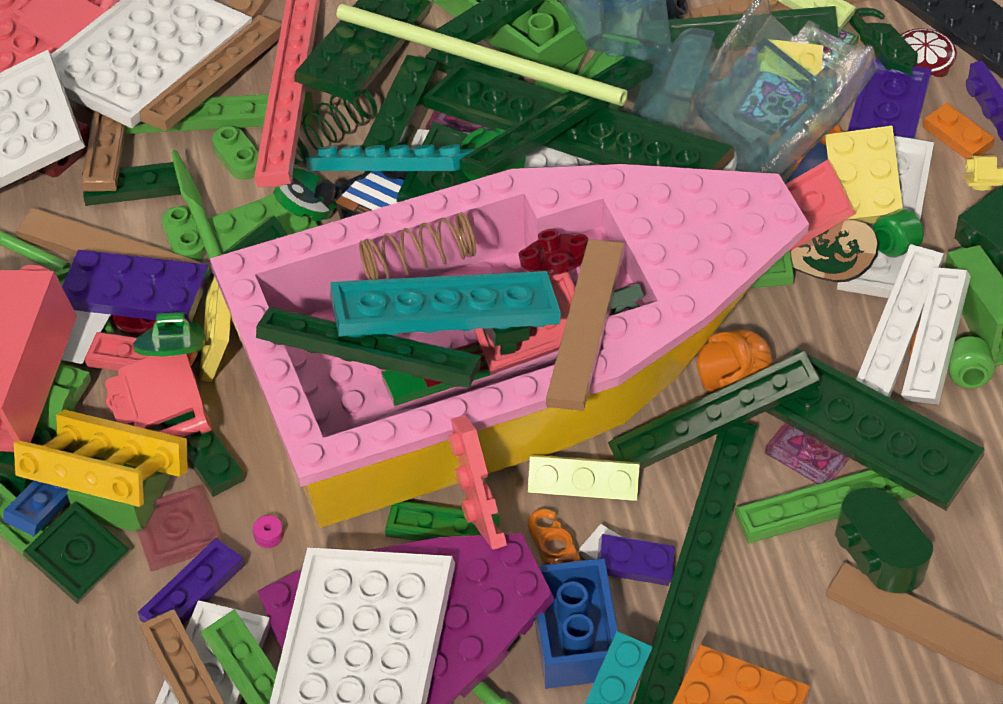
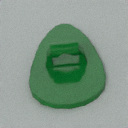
(171, 338)

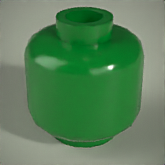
(897, 231)

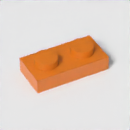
(958, 132)

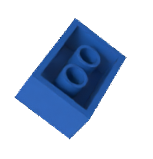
(578, 623)

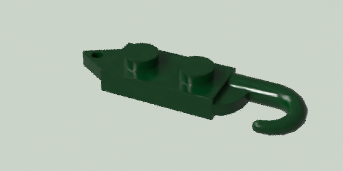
(887, 43)

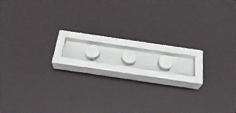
(936, 335)

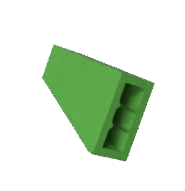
(984, 297)

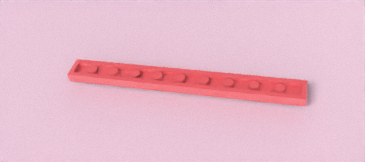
(286, 96)

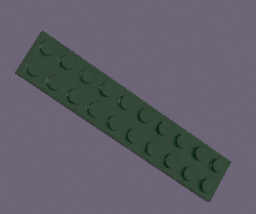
(602, 137)

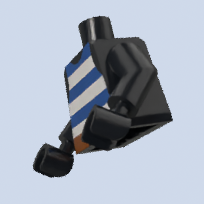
(362, 192)

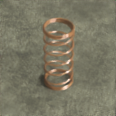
(369, 260)

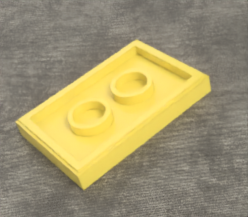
(216, 331)

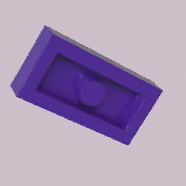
(637, 559)

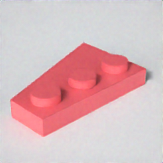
(472, 469)

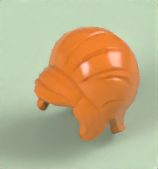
(732, 358)

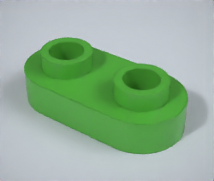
(231, 147)
(180, 230)

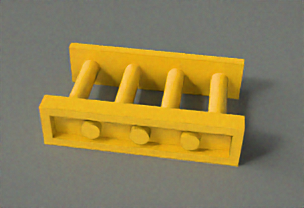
(104, 439)

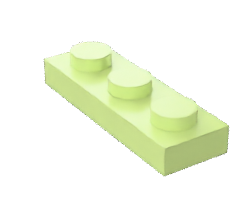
(583, 477)

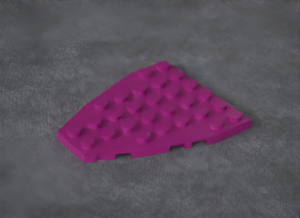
(487, 607)

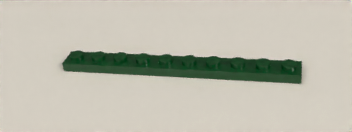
(696, 566)

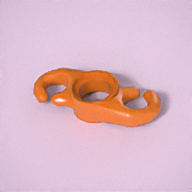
(543, 535)

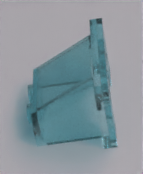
(622, 26)
(676, 78)
(764, 103)

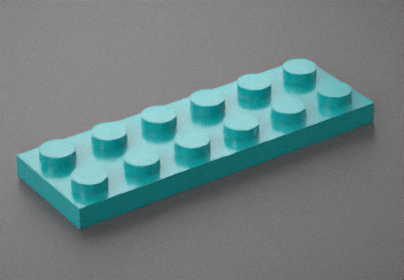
(444, 303)

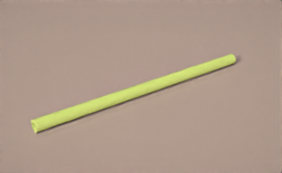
(483, 55)

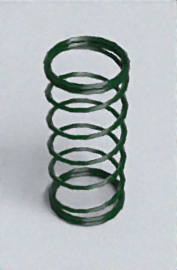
(304, 151)

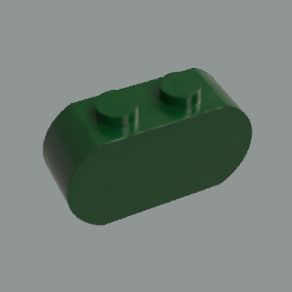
(883, 540)

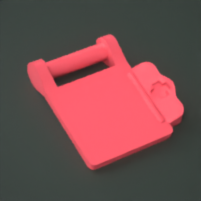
(58, 19)
(157, 392)

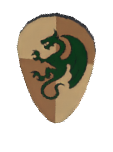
(838, 253)

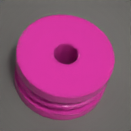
(267, 531)

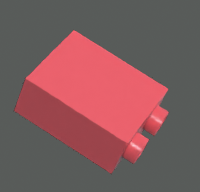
(33, 337)

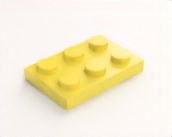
(867, 170)

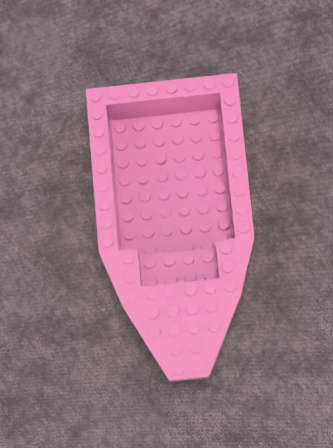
(687, 241)

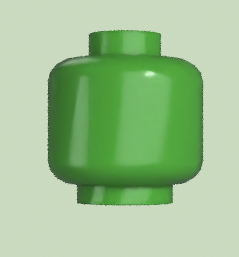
(971, 362)

